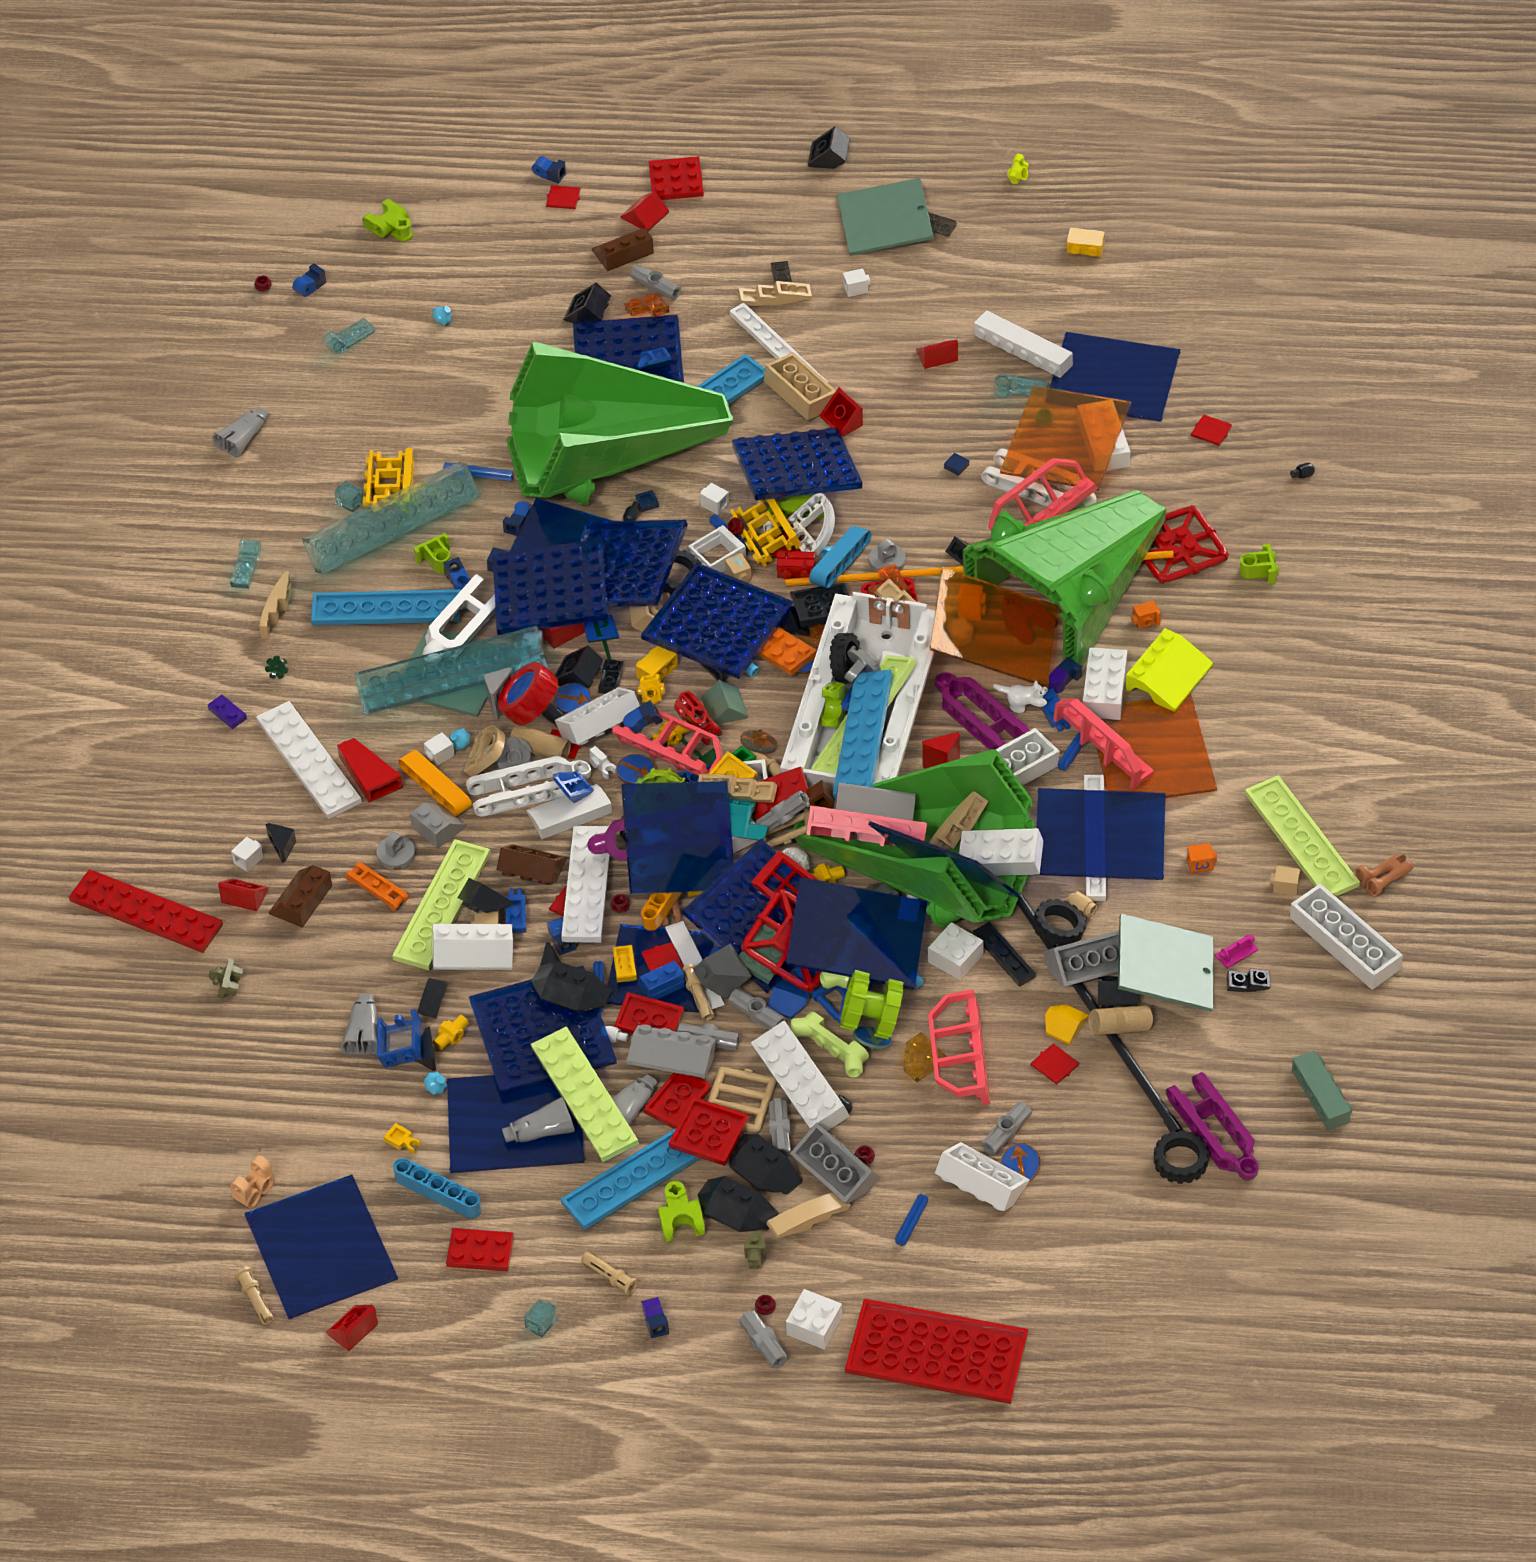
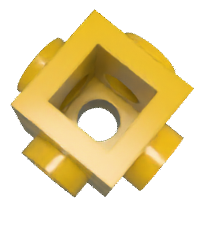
(651, 688)

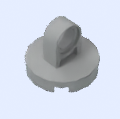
(886, 554)
(862, 662)
(514, 753)
(395, 851)

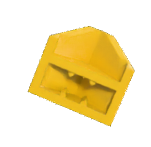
(1064, 1022)

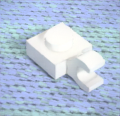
(599, 760)

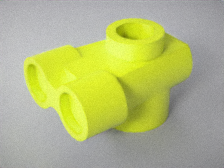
(1019, 169)

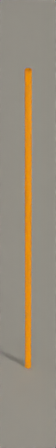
(931, 572)

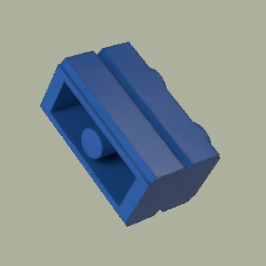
(662, 981)

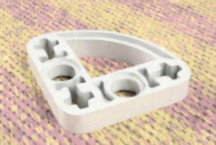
(828, 525)

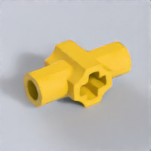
(674, 737)
(827, 874)
(450, 1032)

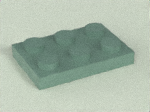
(770, 953)

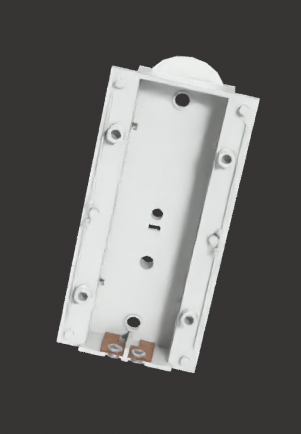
(869, 620)

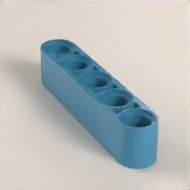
(840, 556)
(465, 1203)

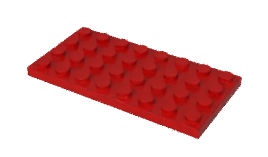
(937, 1351)

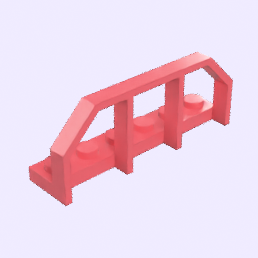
(1058, 506)
(1104, 738)
(656, 749)
(855, 825)
(976, 1043)

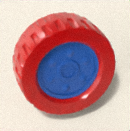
(529, 695)

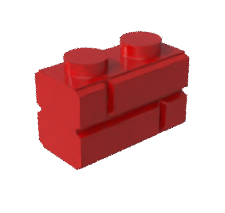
(795, 564)

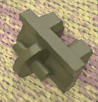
(226, 986)
(755, 1250)

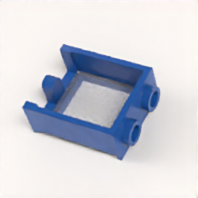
(400, 1041)

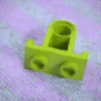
(435, 552)
(1259, 565)

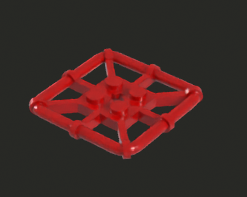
(1188, 546)
(779, 941)

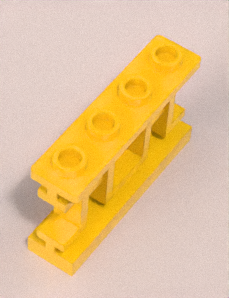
(387, 469)
(777, 520)

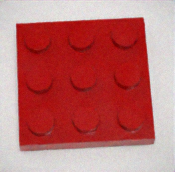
(676, 178)
(708, 1131)

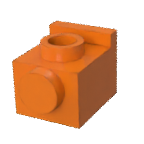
(1146, 615)

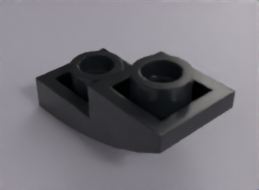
(611, 676)
(1248, 982)
(432, 998)

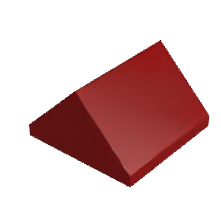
(646, 211)
(938, 353)
(843, 413)
(559, 635)
(940, 750)
(242, 894)
(354, 1326)

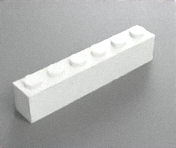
(1023, 344)

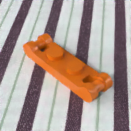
(376, 885)

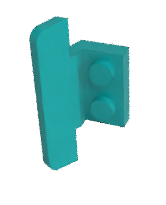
(740, 821)

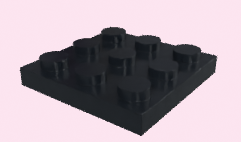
(814, 604)

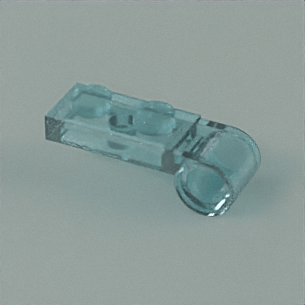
(349, 336)
(1010, 384)
(246, 563)

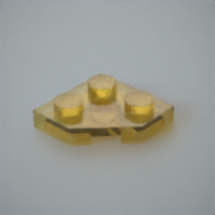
(919, 1058)

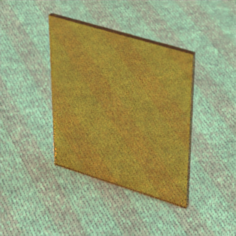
(1066, 428)
(993, 627)
(1166, 743)

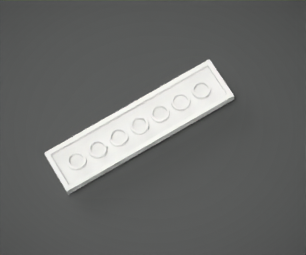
(308, 760)
(585, 889)

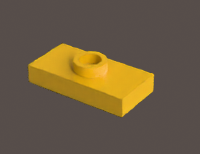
(624, 963)

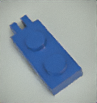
(1049, 708)
(517, 911)

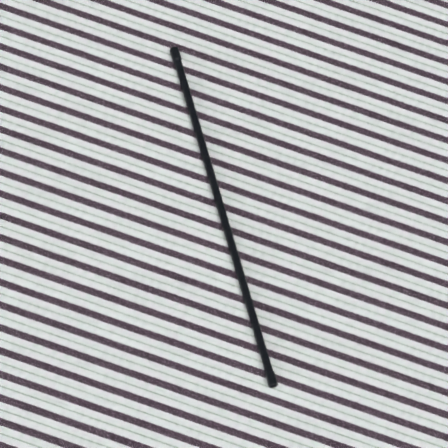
(1169, 1120)

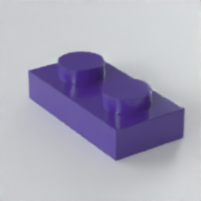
(227, 711)

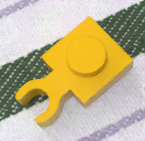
(401, 1137)

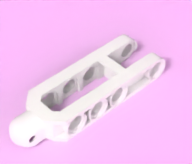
(1007, 482)
(437, 642)
(506, 799)

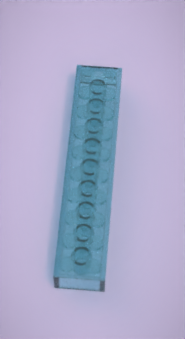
(390, 517)
(446, 670)

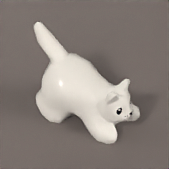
(1020, 696)

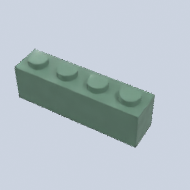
(1321, 1090)

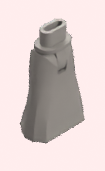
(238, 434)
(362, 1027)
(634, 1097)
(546, 1121)

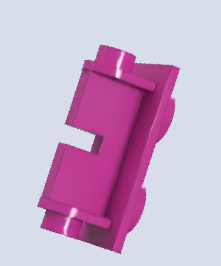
(1237, 951)

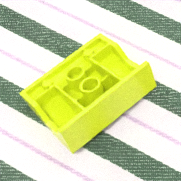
(1168, 670)

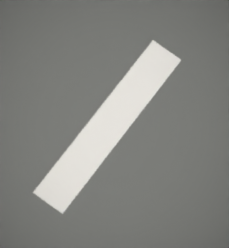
(689, 955)

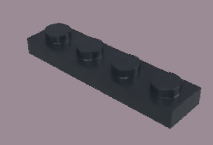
(1004, 954)

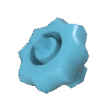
(442, 315)
(460, 739)
(435, 1083)

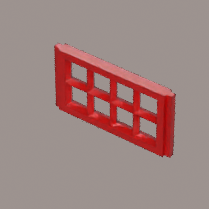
(769, 870)

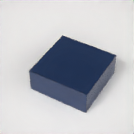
(956, 464)
(647, 501)

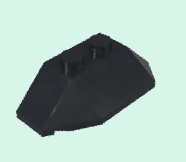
(570, 987)
(763, 1165)
(735, 1205)

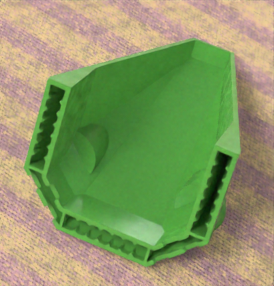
(597, 418)
(1073, 560)
(938, 879)

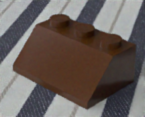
(624, 249)
(530, 864)
(302, 895)

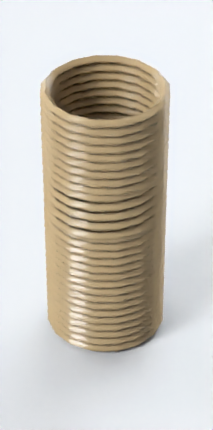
(542, 742)
(1120, 1020)

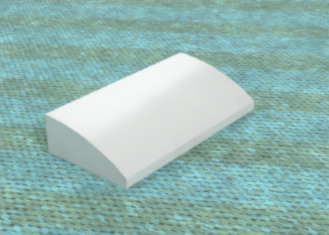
(564, 814)

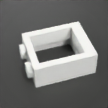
(713, 539)

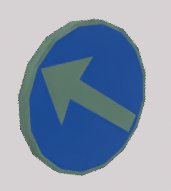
(866, 1037)

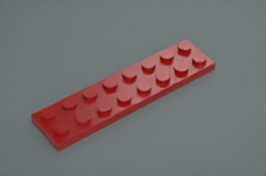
(146, 910)

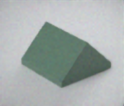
(724, 703)

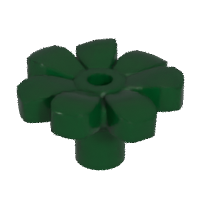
(276, 667)

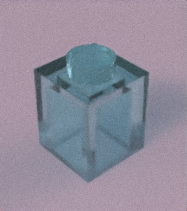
(349, 496)
(540, 1318)

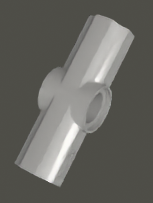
(655, 282)
(784, 811)
(755, 1009)
(724, 1039)
(1013, 1121)
(779, 1125)
(763, 1339)

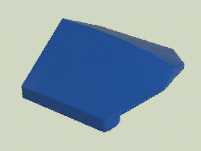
(654, 359)
(573, 785)
(787, 999)

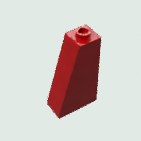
(368, 771)

